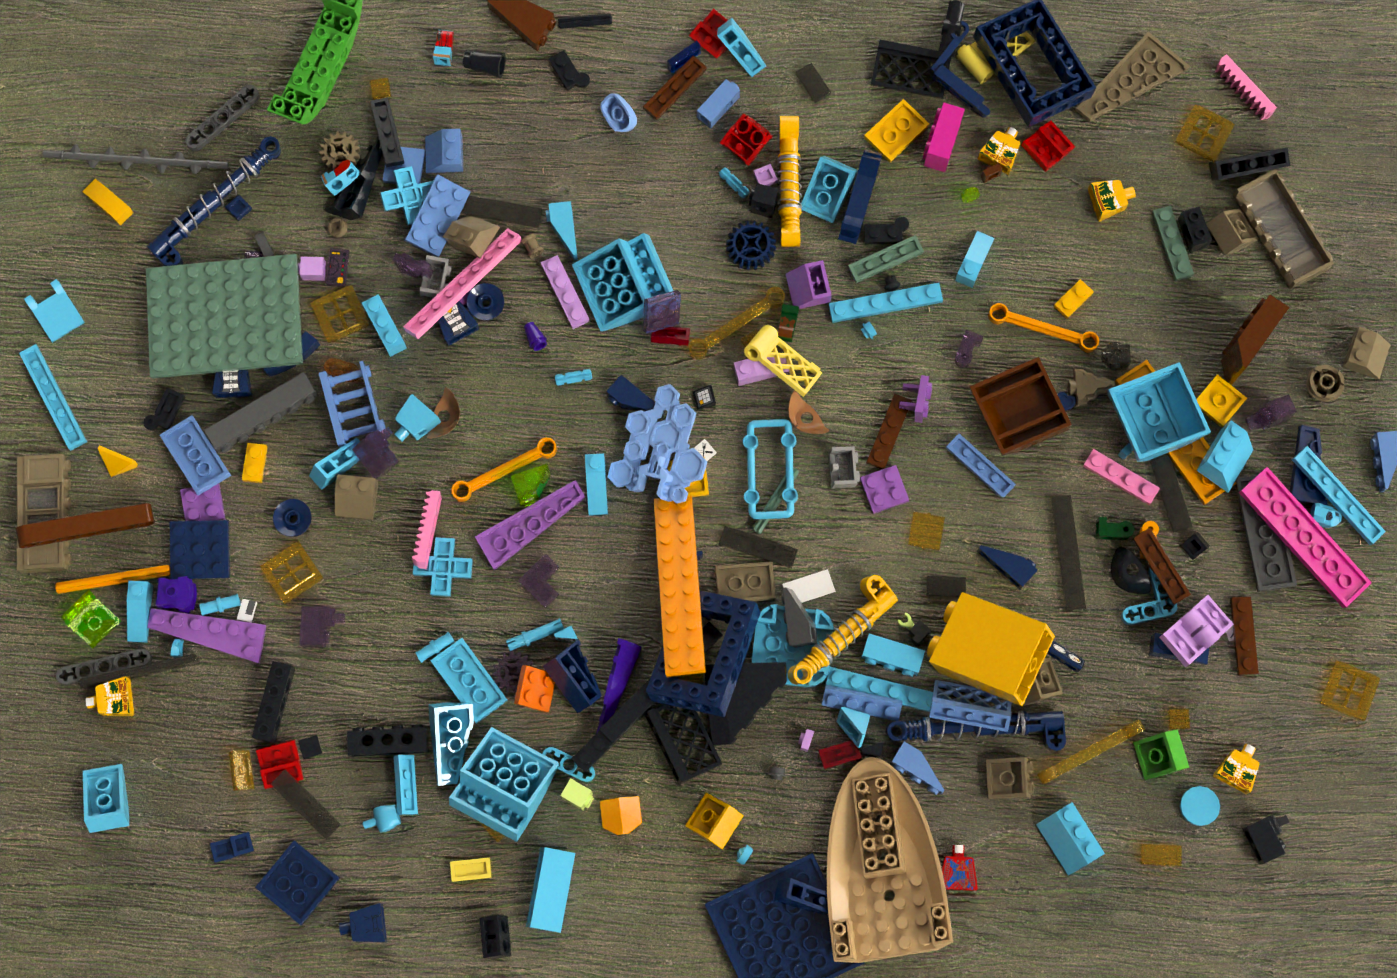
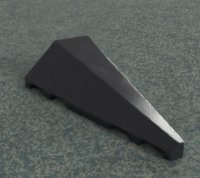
(352, 200)

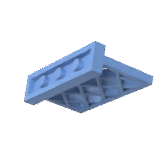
(963, 711)

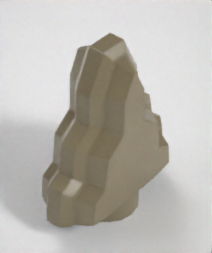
(1087, 386)

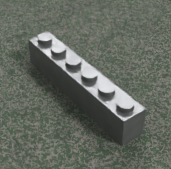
(260, 413)

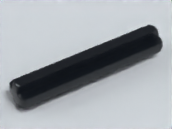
(586, 20)

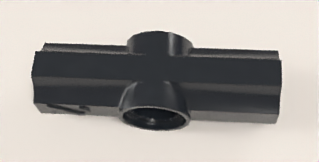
(951, 23)

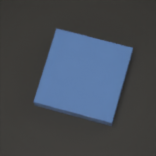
(412, 157)

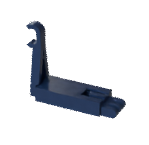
(953, 83)

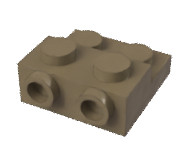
(1009, 778)

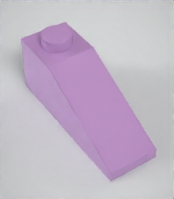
(753, 371)

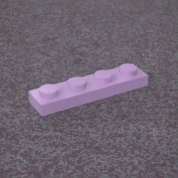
(565, 292)

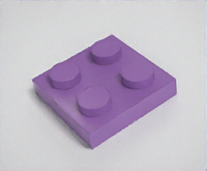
(884, 489)
(203, 507)

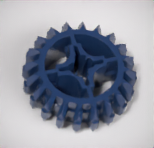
(741, 234)

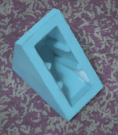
(854, 724)

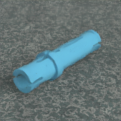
(534, 635)

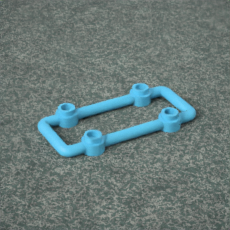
(789, 495)

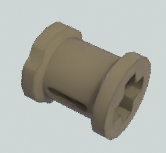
(532, 246)

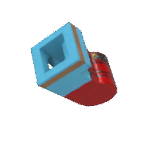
(443, 48)
(340, 177)

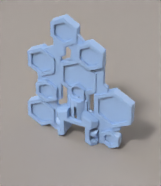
(665, 438)

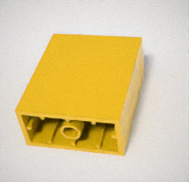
(990, 648)

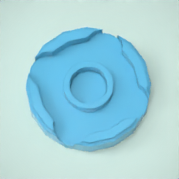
(1199, 806)

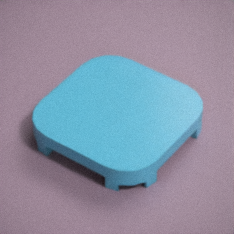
(771, 642)

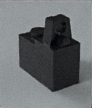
(1264, 839)

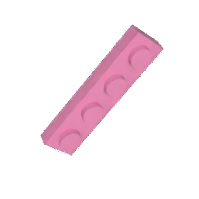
(1121, 477)

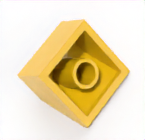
(714, 820)

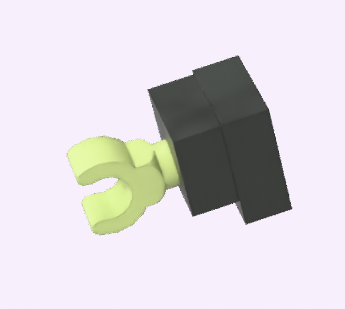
(918, 631)

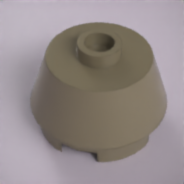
(1325, 383)

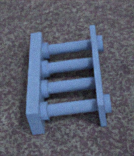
(333, 400)

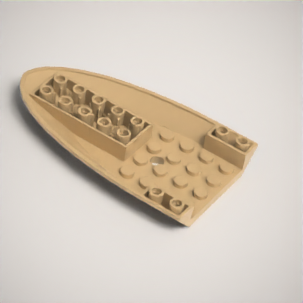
(860, 918)

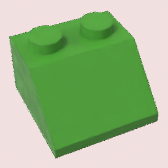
(1161, 754)

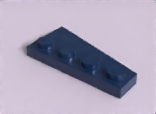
(1301, 486)

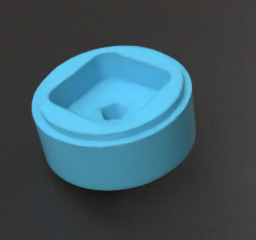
(743, 854)

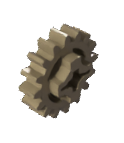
(339, 143)

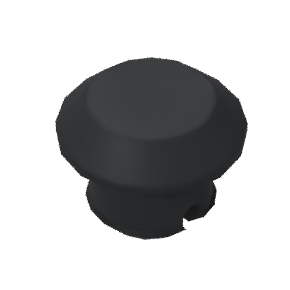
(891, 283)

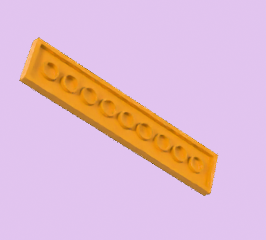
(679, 588)

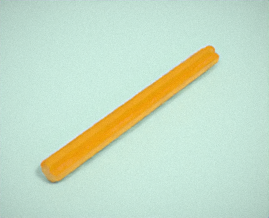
(112, 579)

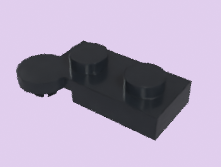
(567, 72)
(885, 232)
(165, 411)

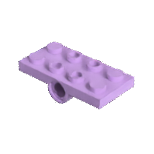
(1196, 631)

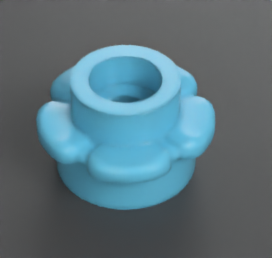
(868, 330)

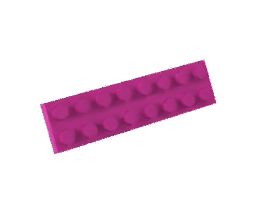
(1305, 537)

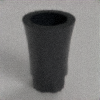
(485, 62)

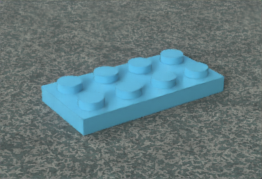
(469, 679)

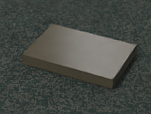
(746, 581)

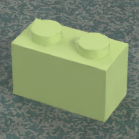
(577, 795)

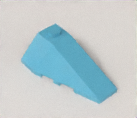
(449, 734)

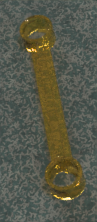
(736, 323)
(1091, 752)

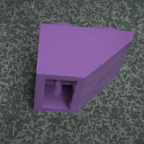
(809, 285)

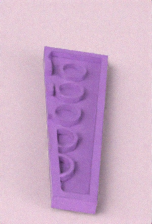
(518, 530)
(225, 635)

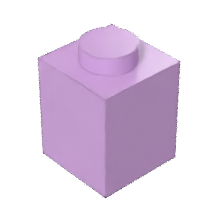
(312, 268)

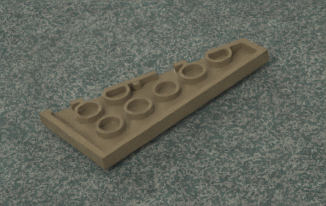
(1139, 71)

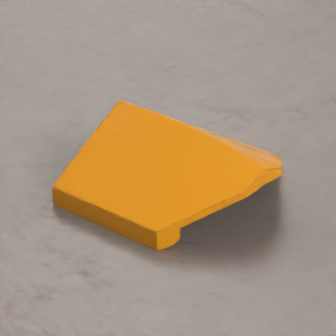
(621, 814)

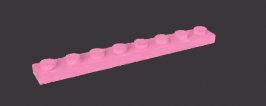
(462, 283)

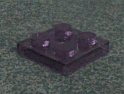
(661, 311)

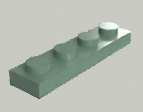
(1172, 243)
(885, 259)

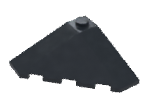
(751, 692)

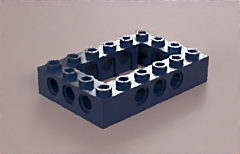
(1034, 16)
(715, 697)

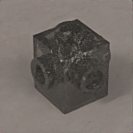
(1116, 356)

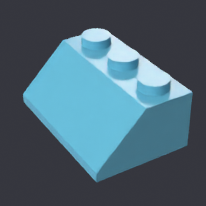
(1226, 456)
(1070, 839)

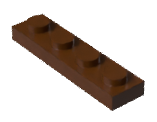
(675, 87)
(888, 433)
(1161, 566)
(1244, 636)

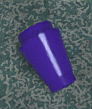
(535, 337)

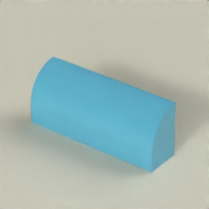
(550, 889)

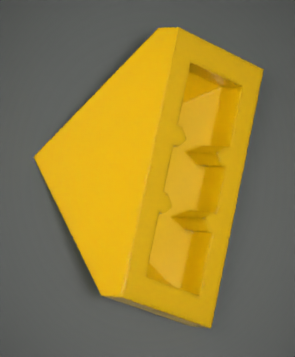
(116, 462)

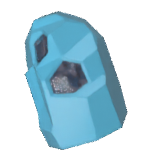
(1325, 515)

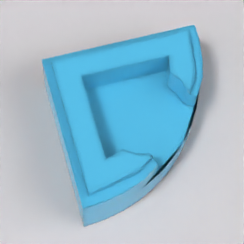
(1125, 451)
(177, 648)

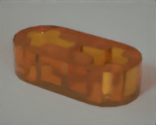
(342, 365)

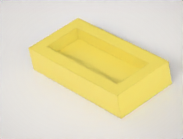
(470, 869)

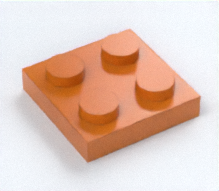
(534, 689)

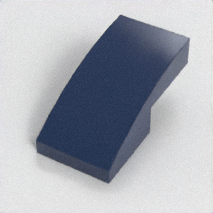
(231, 847)

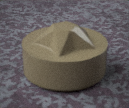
(337, 227)

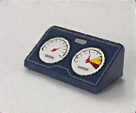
(1065, 657)

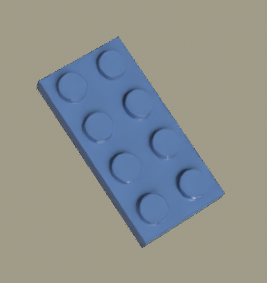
(436, 214)
(195, 455)

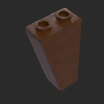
(525, 19)

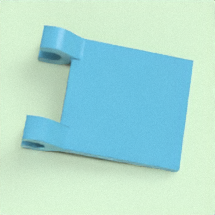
(56, 313)

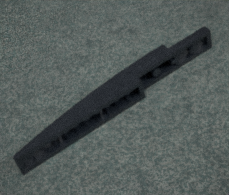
(628, 715)

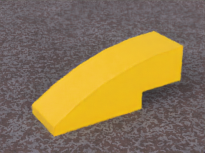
(108, 201)

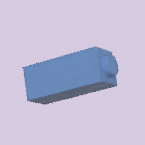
(718, 103)

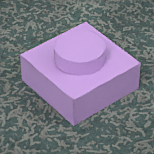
(765, 175)
(805, 740)

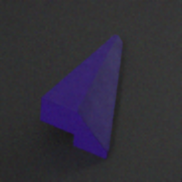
(622, 668)

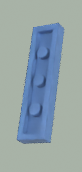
(980, 466)
(862, 702)

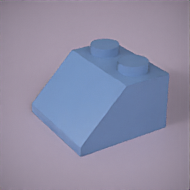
(444, 151)

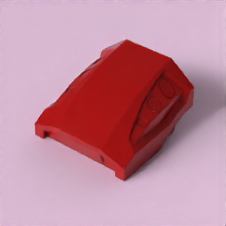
(746, 139)

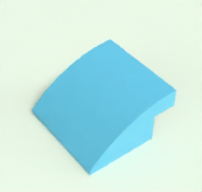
(620, 279)
(503, 784)

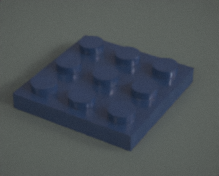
(199, 549)
(297, 882)

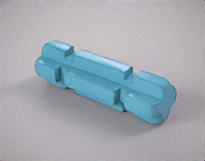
(734, 182)
(572, 377)

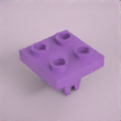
(924, 392)

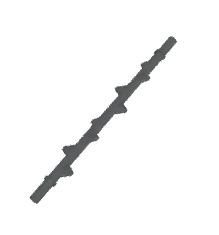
(144, 158)

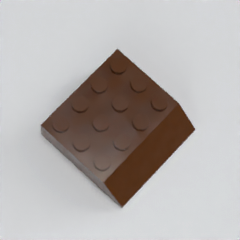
(1251, 337)
(1021, 407)

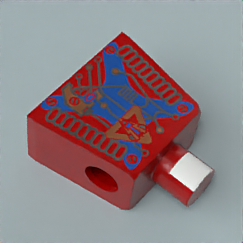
(959, 871)

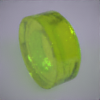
(970, 194)

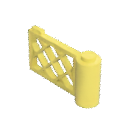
(978, 65)
(764, 346)

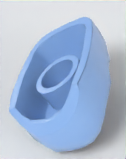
(618, 113)

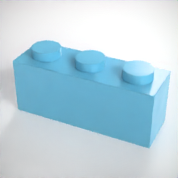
(384, 325)
(892, 655)

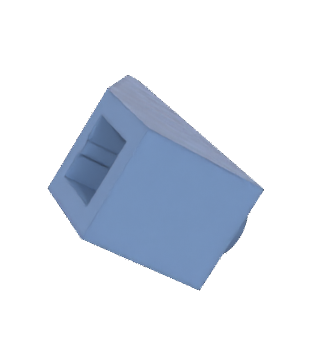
(1385, 457)
(913, 762)

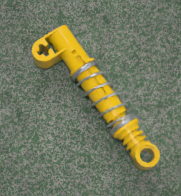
(789, 186)
(859, 621)

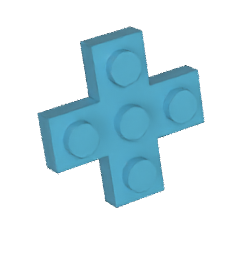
(407, 195)
(444, 567)

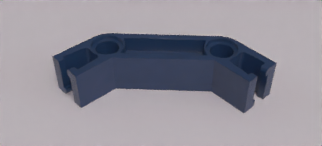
(860, 196)

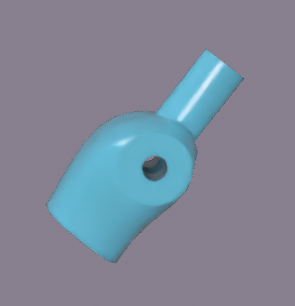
(384, 818)

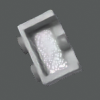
(435, 284)
(843, 467)

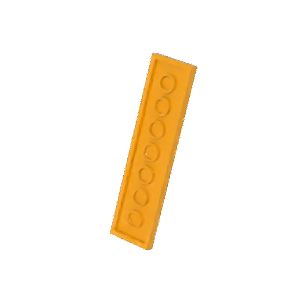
(1186, 458)

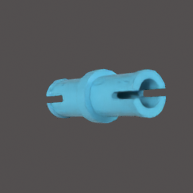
(219, 604)
(434, 647)

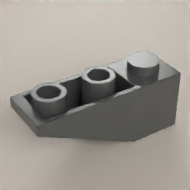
(799, 623)

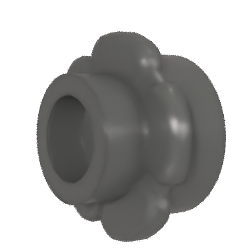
(777, 773)

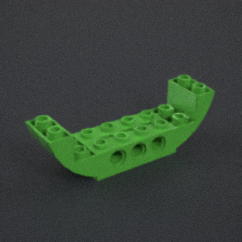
(319, 62)

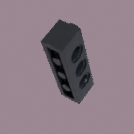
(1249, 164)
(273, 702)
(356, 738)

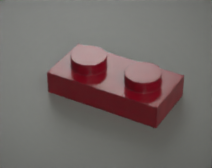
(671, 335)
(839, 754)

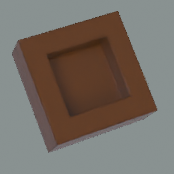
(991, 172)

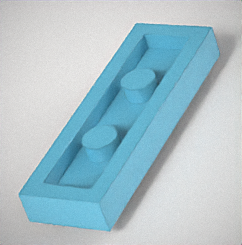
(405, 785)

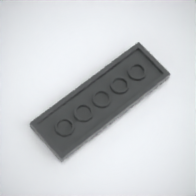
(1268, 553)

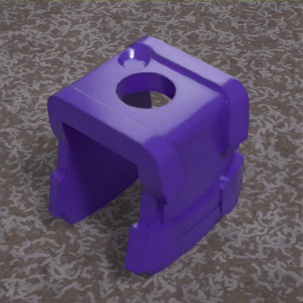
(176, 594)

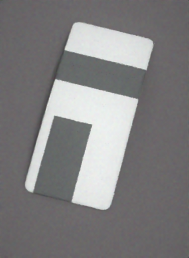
(246, 611)

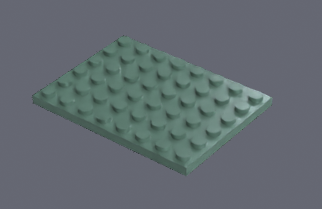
(223, 316)

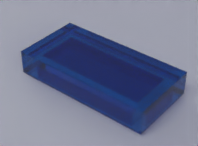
(682, 57)

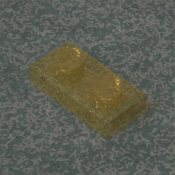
(241, 770)

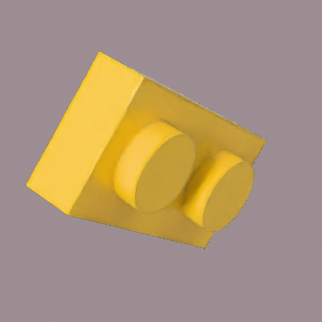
(1073, 299)
(254, 463)

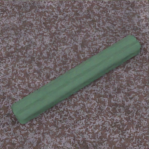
(773, 503)

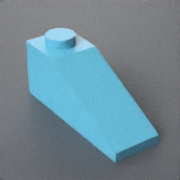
(740, 47)
(562, 223)
(974, 259)
(338, 462)
(596, 484)
(138, 610)

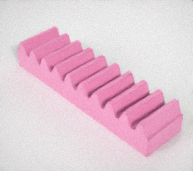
(1246, 87)
(427, 529)

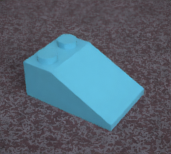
(828, 188)
(105, 798)

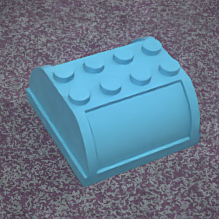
(1159, 412)

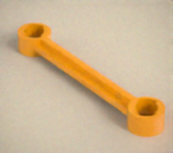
(1043, 327)
(504, 469)

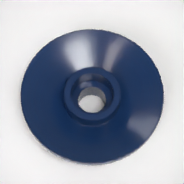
(481, 293)
(288, 509)

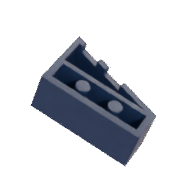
(573, 677)

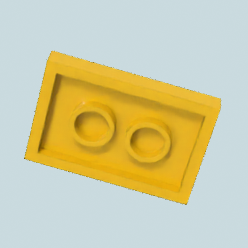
(896, 130)

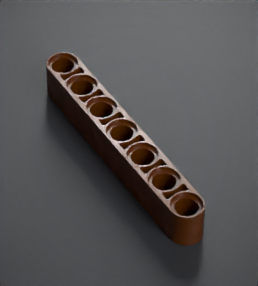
(84, 525)

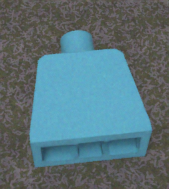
(415, 419)

